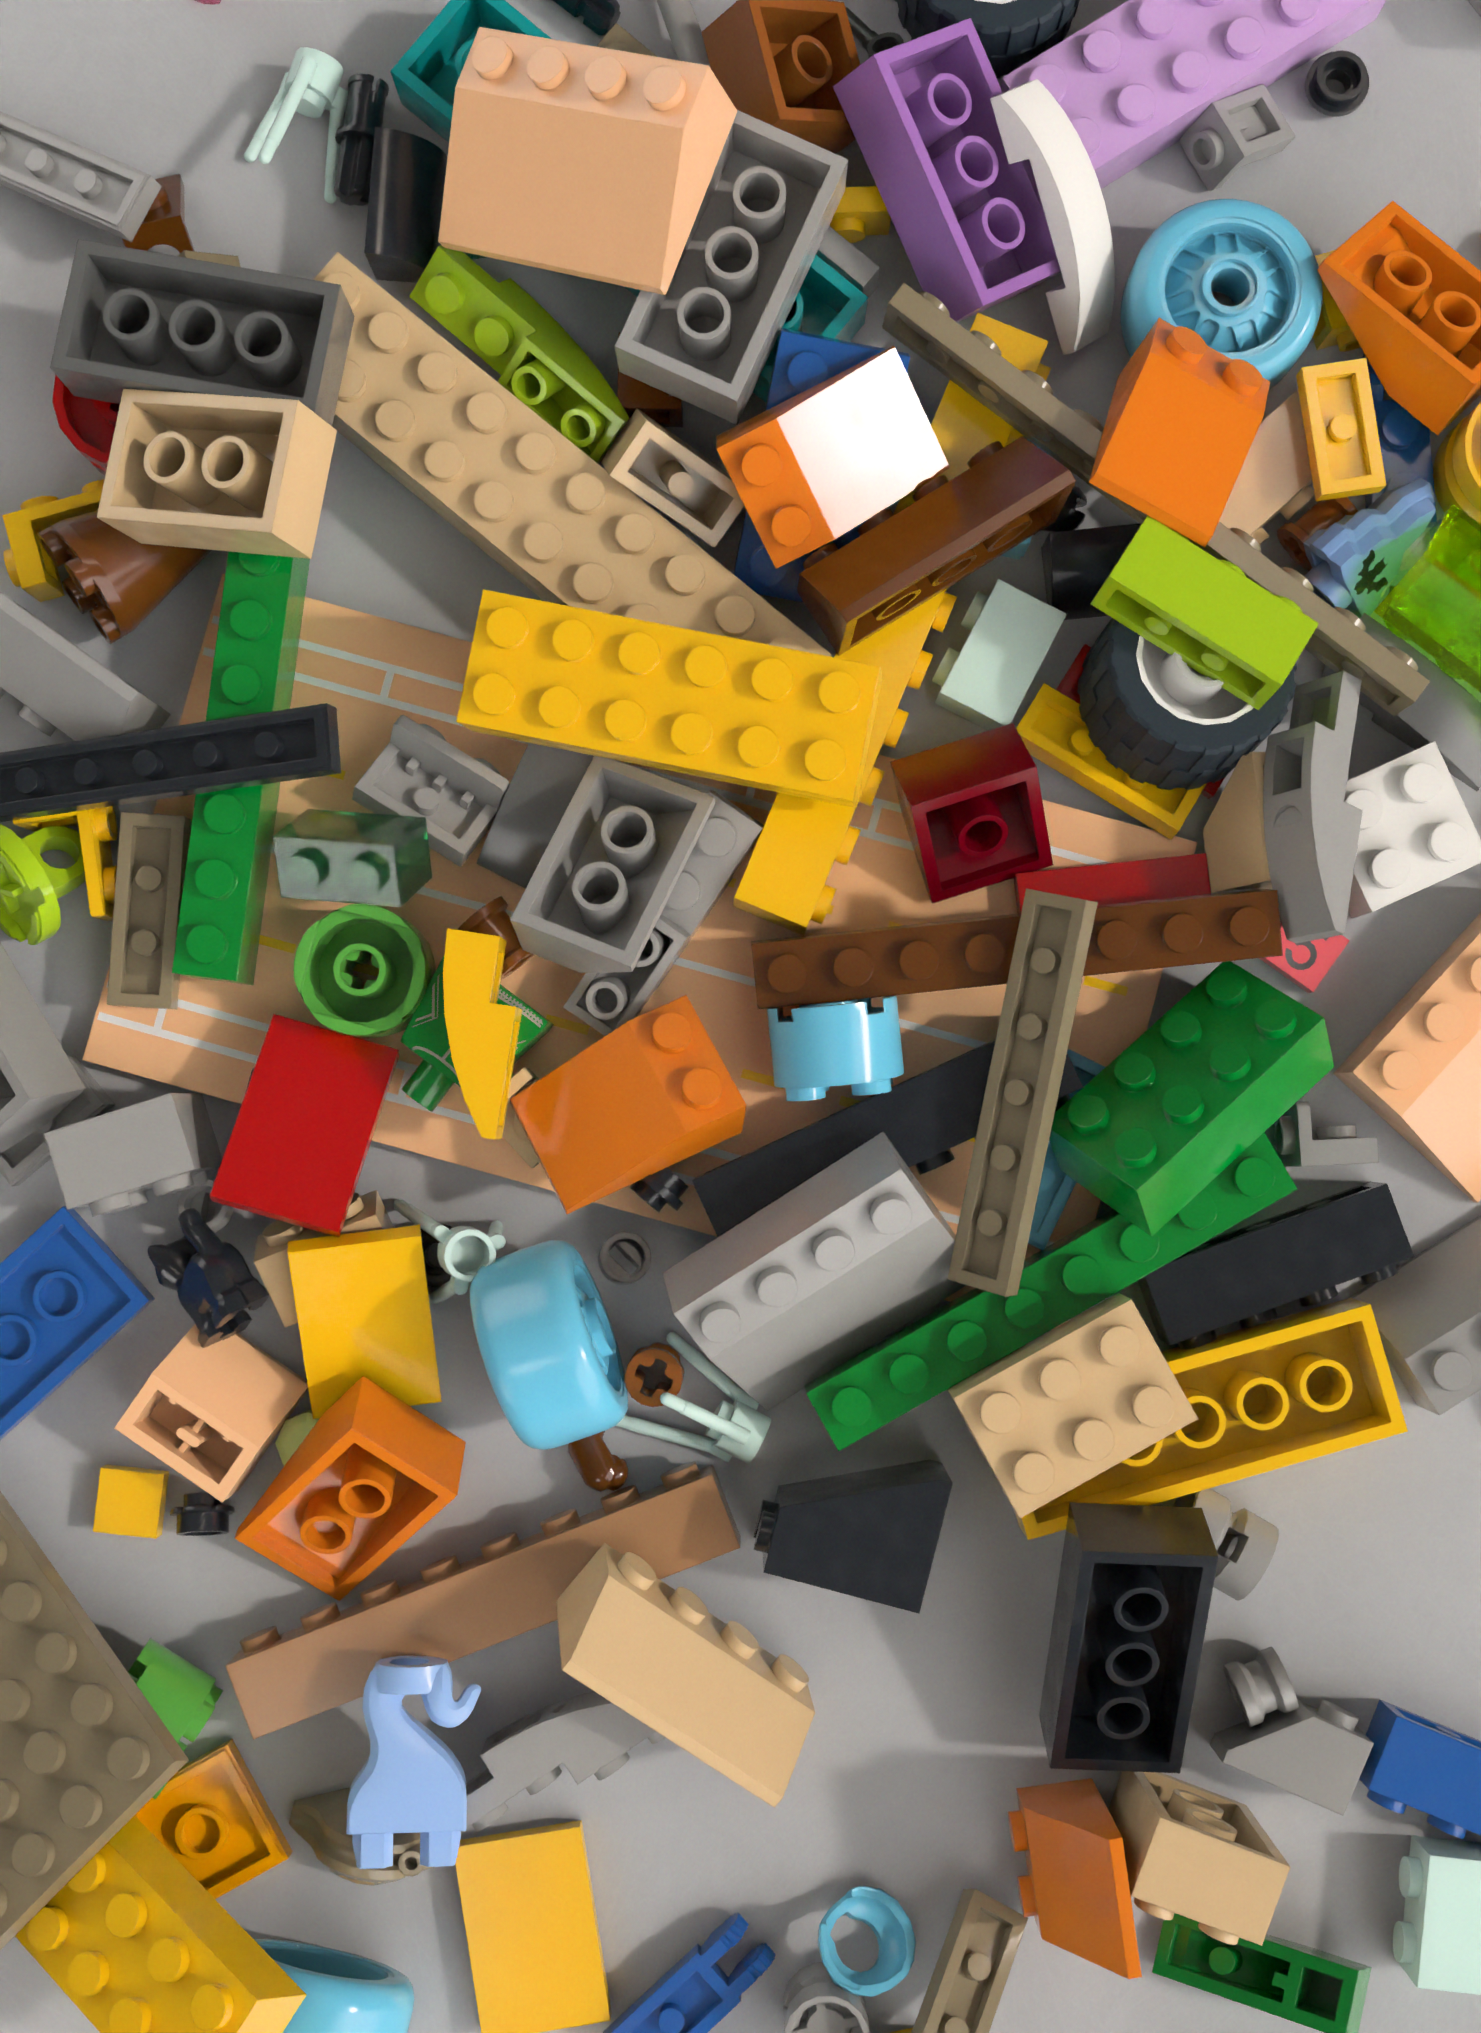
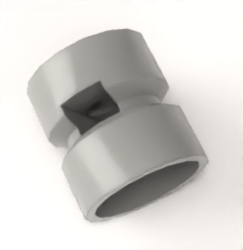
(1247, 1543)
(820, 2006)

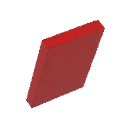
(305, 1125)

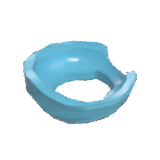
(893, 1935)

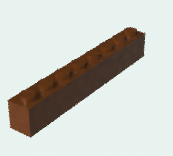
(982, 948)

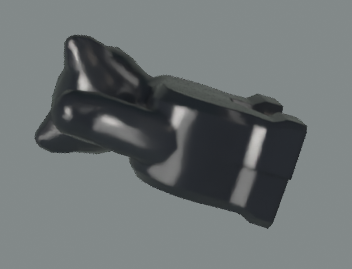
(209, 1279)

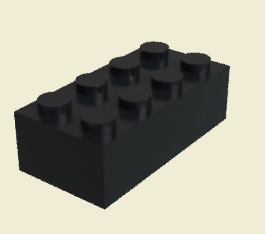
(1126, 1637)

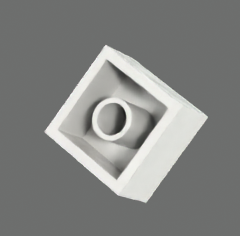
(1409, 829)

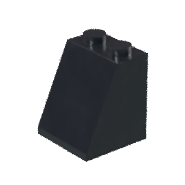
(858, 1531)

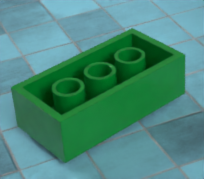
(1190, 1095)

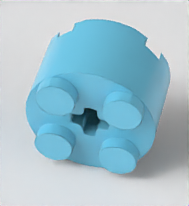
(836, 1047)

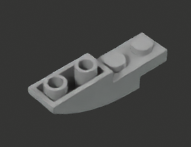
(1306, 821)
(616, 997)
(579, 1732)

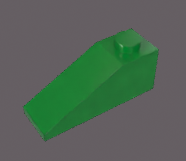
(1273, 1977)

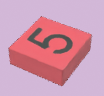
(1307, 961)

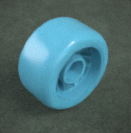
(1232, 251)
(548, 1345)
(343, 1990)

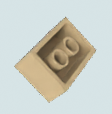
(217, 472)
(1072, 1404)
(1197, 1856)

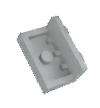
(434, 780)

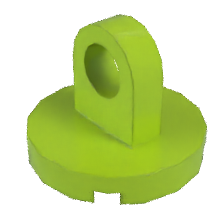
(31, 886)

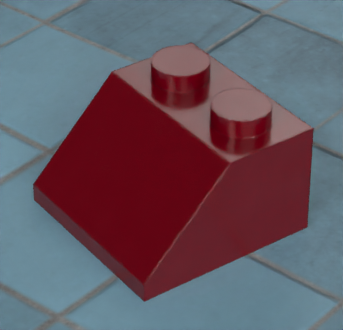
(973, 812)

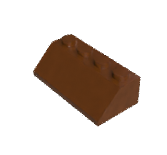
(934, 541)

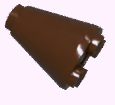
(114, 572)

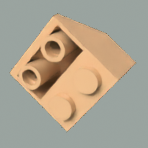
(213, 1410)

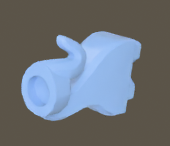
(411, 1774)

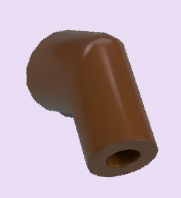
(596, 1463)

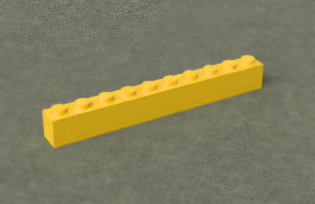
(806, 834)

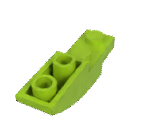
(525, 347)

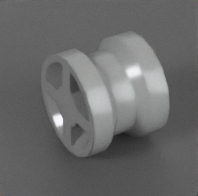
(1260, 1686)

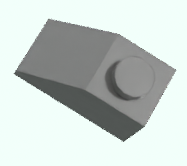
(1301, 1751)

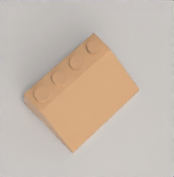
(580, 157)
(1426, 1064)

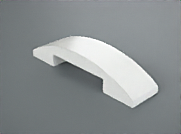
(1074, 207)

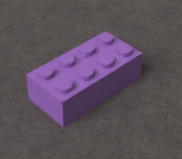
(944, 173)

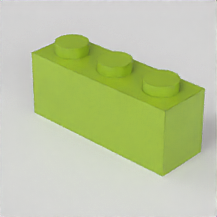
(1205, 613)

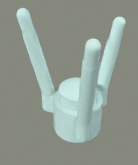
(309, 90)
(459, 1250)
(734, 1428)

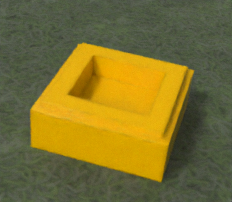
(131, 1501)

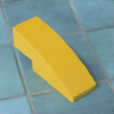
(479, 1029)

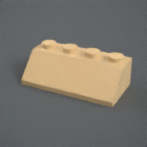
(685, 1671)

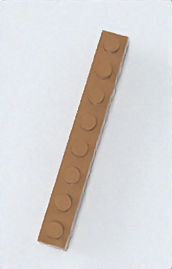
(477, 1601)

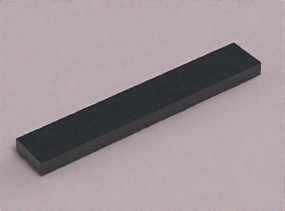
(170, 762)

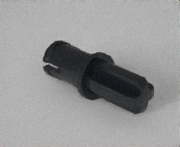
(356, 138)

